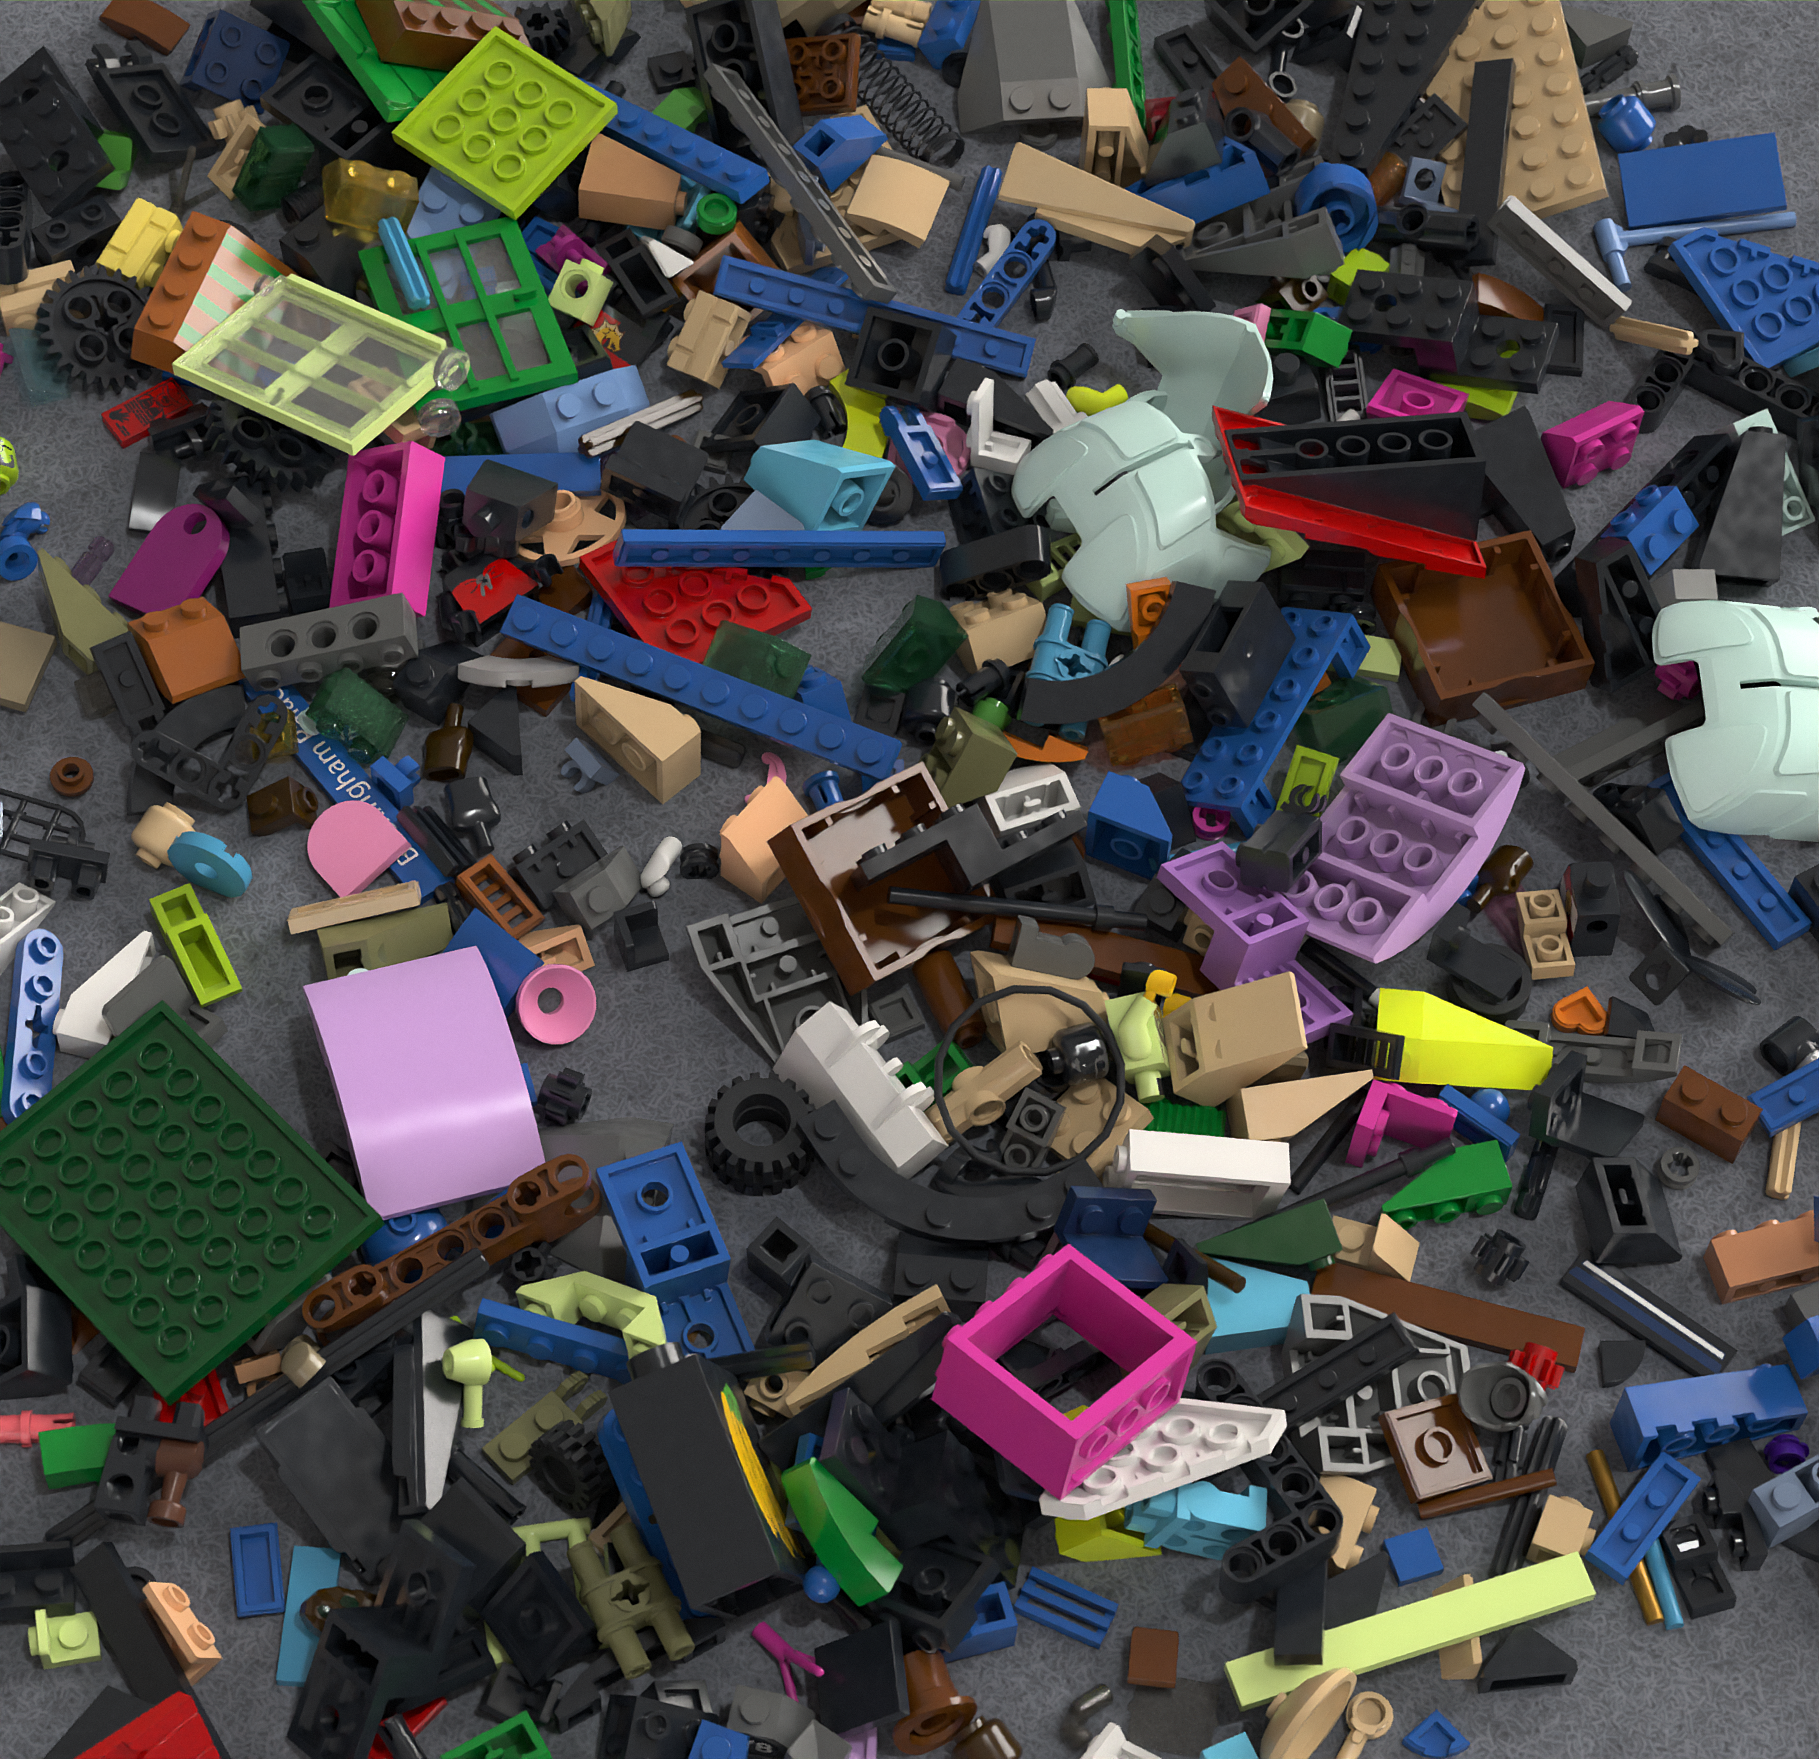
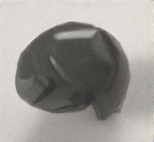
(1500, 1396)

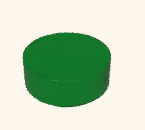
(716, 213)

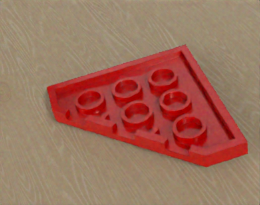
(684, 605)

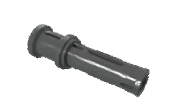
(1652, 94)

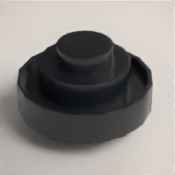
(894, 499)

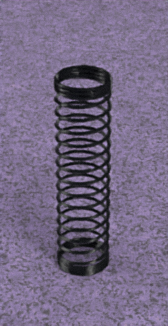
(936, 141)

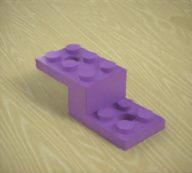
(1253, 932)

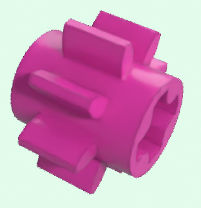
(1678, 680)

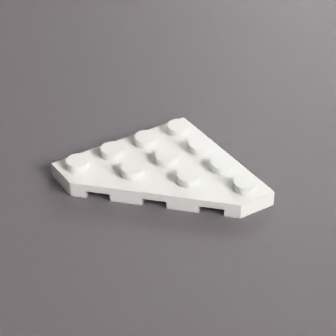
(1177, 1449)

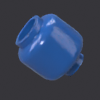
(1626, 124)

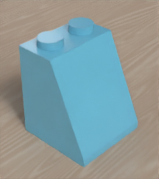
(820, 482)

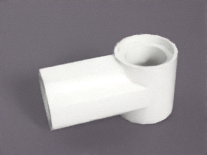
(1052, 405)

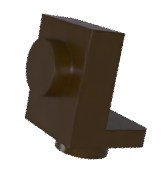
(281, 806)

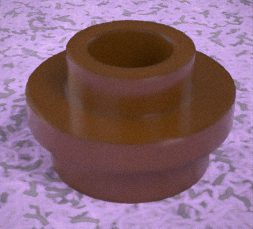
(71, 786)

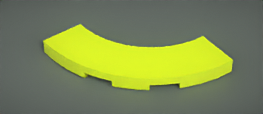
(862, 418)

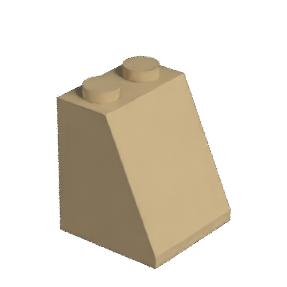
(1030, 1016)

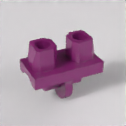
(569, 246)

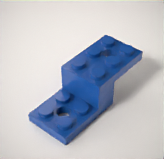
(675, 1249)

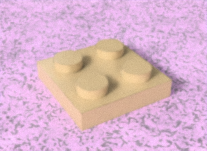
(1085, 1118)

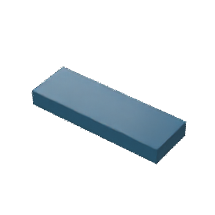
(310, 1570)

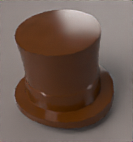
(934, 1705)

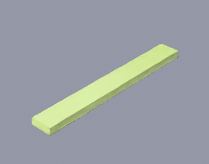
(1421, 1627)

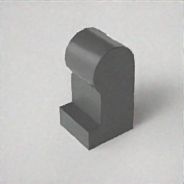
(1048, 953)

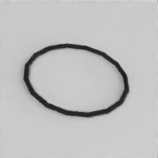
(938, 1080)

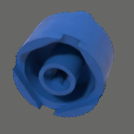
(1347, 200)

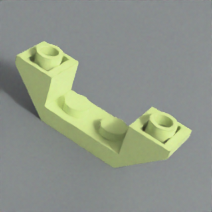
(600, 1301)

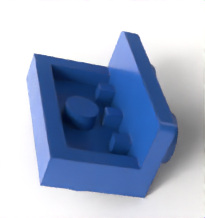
(947, 29)
(1654, 525)

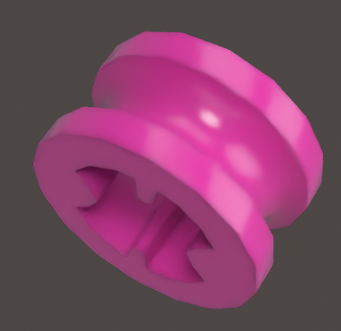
(1206, 832)

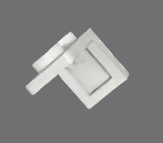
(991, 448)

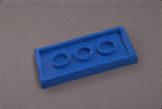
(1702, 181)

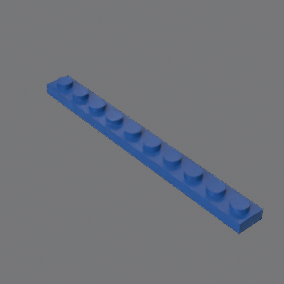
(701, 688)

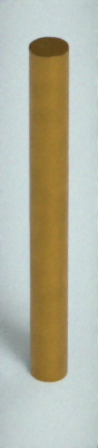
(1612, 1502)

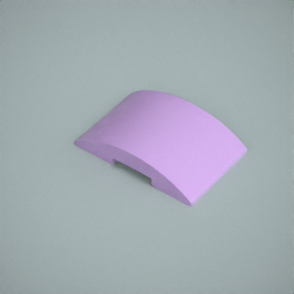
(1403, 837)
(426, 1081)

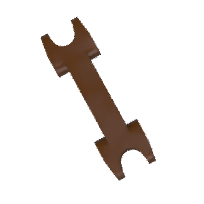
(531, 1211)

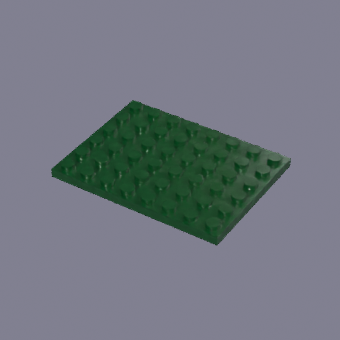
(172, 1201)

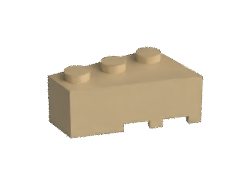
(1112, 138)

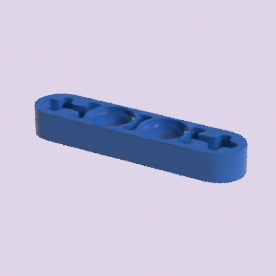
(1009, 287)

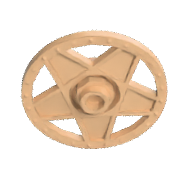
(575, 521)

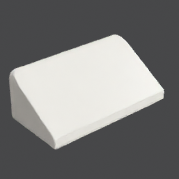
(667, 259)

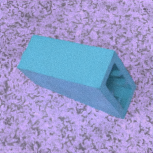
(1255, 1315)

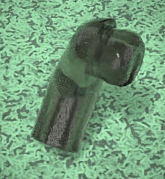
(1079, 1712)

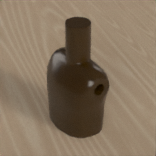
(448, 748)
(1500, 875)

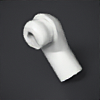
(998, 241)

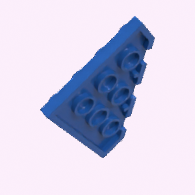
(1754, 293)

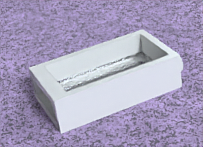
(1202, 1173)

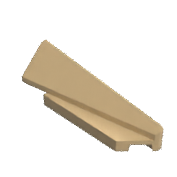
(1087, 204)

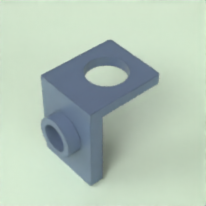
(1426, 197)

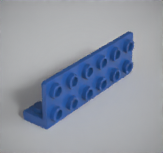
(1235, 760)

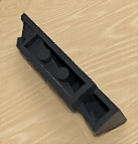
(886, 1385)
(424, 1412)

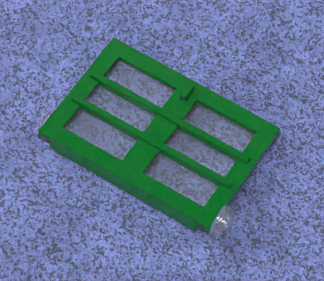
(484, 304)

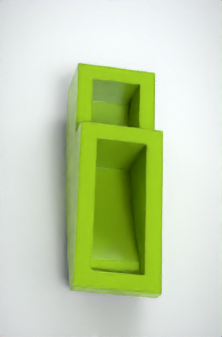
(194, 945)

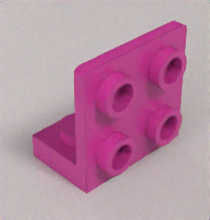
(1399, 1115)

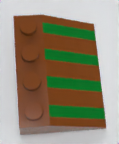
(199, 288)

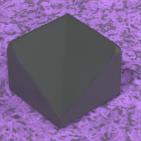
(818, 1743)

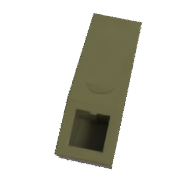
(605, 20)
(76, 612)
(384, 940)

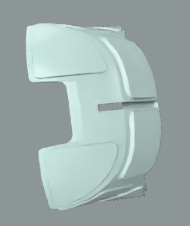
(1202, 364)
(1145, 522)
(1759, 747)

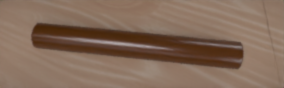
(1487, 1493)

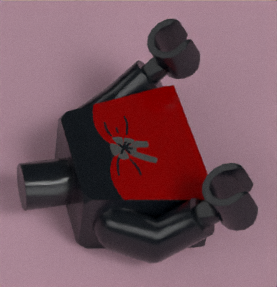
(484, 588)

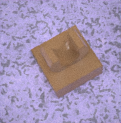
(256, 1369)

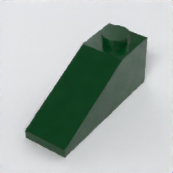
(1284, 1240)

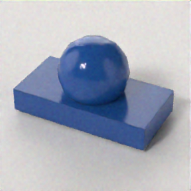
(1482, 1117)

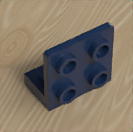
(234, 59)
(1109, 1230)

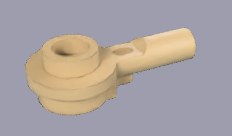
(1368, 1717)

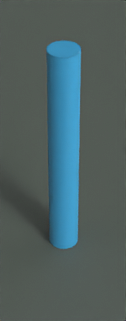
(1663, 1587)

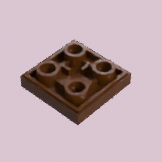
(825, 72)

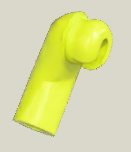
(1092, 401)

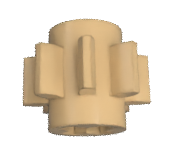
(228, 119)

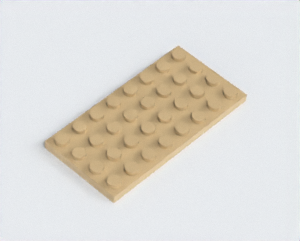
(1551, 139)

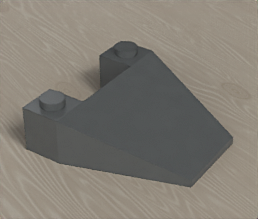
(1268, 236)

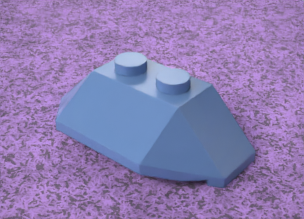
(561, 415)

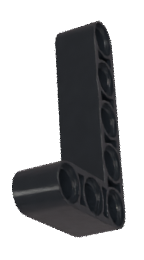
(1747, 391)
(1294, 1514)

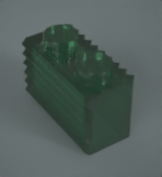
(272, 166)
(356, 716)

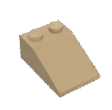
(641, 735)
(1287, 1108)

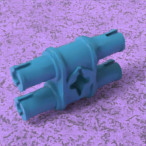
(1060, 660)

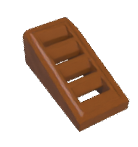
(491, 868)

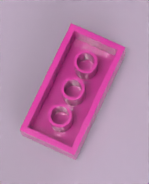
(388, 525)

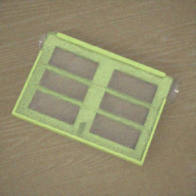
(321, 362)

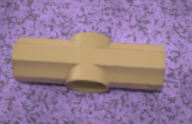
(982, 1091)

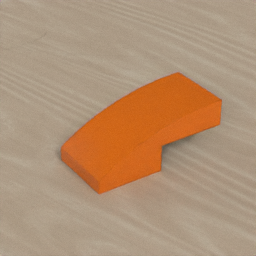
(1054, 749)

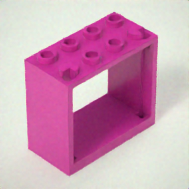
(1020, 1422)

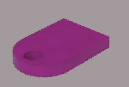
(172, 561)

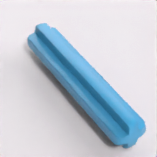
(403, 263)

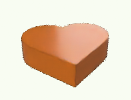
(1579, 1013)

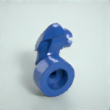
(16, 553)

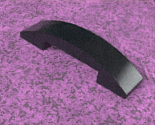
(583, 1696)

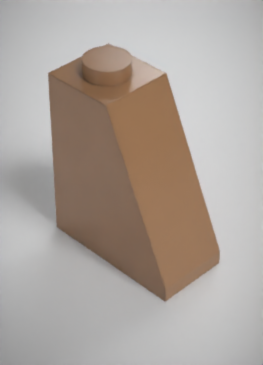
(629, 187)

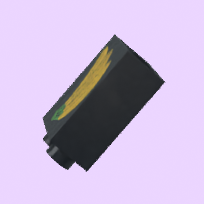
(709, 1482)

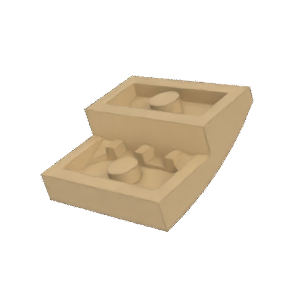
(896, 199)

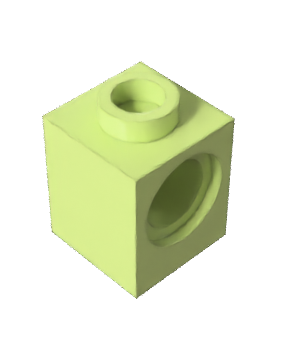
(588, 306)

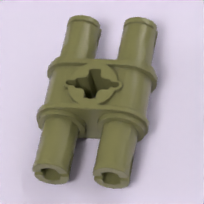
(642, 1583)

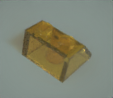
(365, 194)

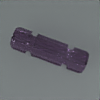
(91, 562)

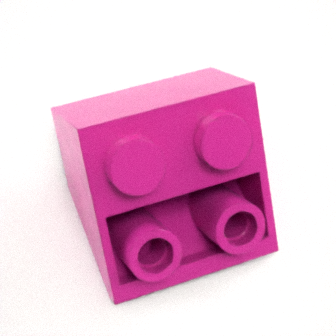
(1592, 442)

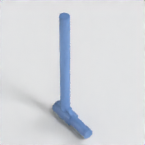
(1614, 241)

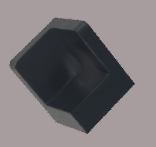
(639, 936)

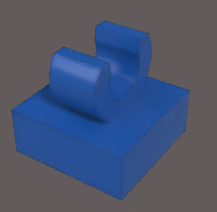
(396, 781)

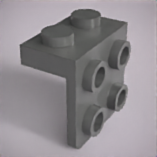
(158, 983)

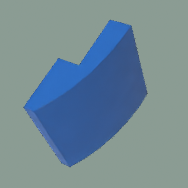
(504, 956)

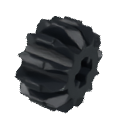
(545, 29)

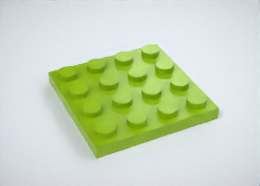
(505, 122)

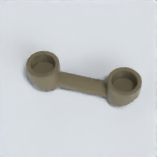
(301, 1360)

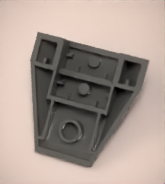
(1027, 66)
(771, 970)
(596, 1243)
(1349, 1434)

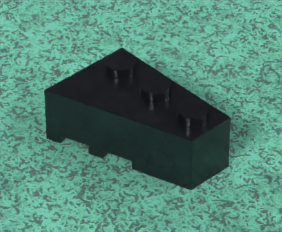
(1616, 612)

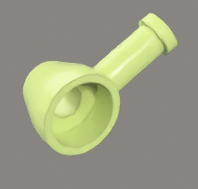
(471, 1365)

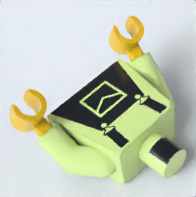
(1141, 1036)

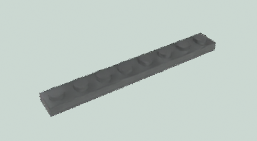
(805, 192)
(1615, 834)

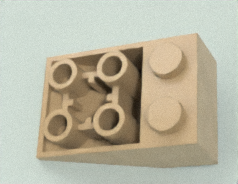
(1233, 1038)

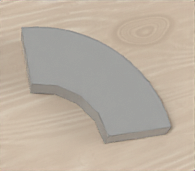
(500, 672)

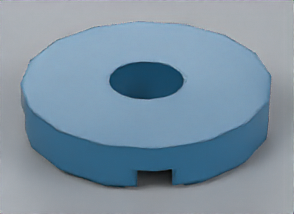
(206, 864)

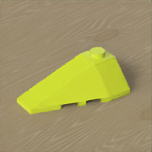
(1457, 1045)

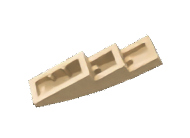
(868, 1346)

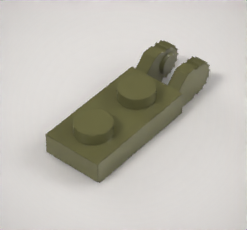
(511, 1447)

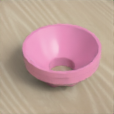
(575, 1007)

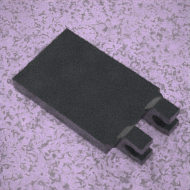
(149, 104)

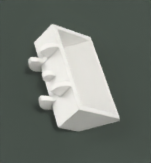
(841, 1062)

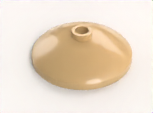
(1306, 1715)

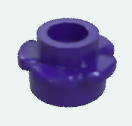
(1785, 1448)

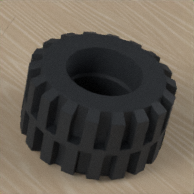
(751, 1164)

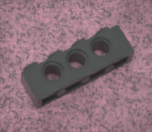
(328, 640)

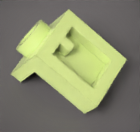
(65, 1639)

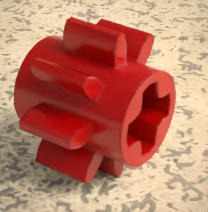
(1539, 1363)

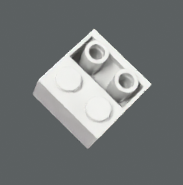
(1027, 798)

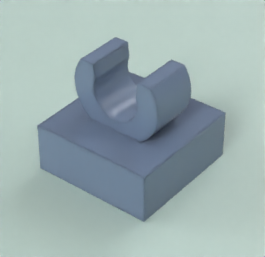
(591, 764)

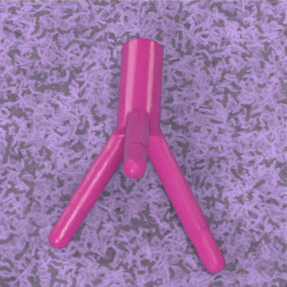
(785, 1655)

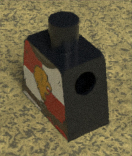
(1589, 896)

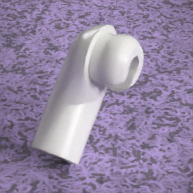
(658, 865)

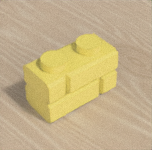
(142, 244)

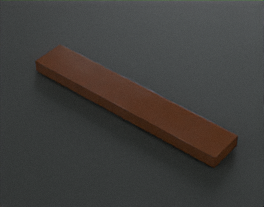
(1114, 949)
(1453, 1315)

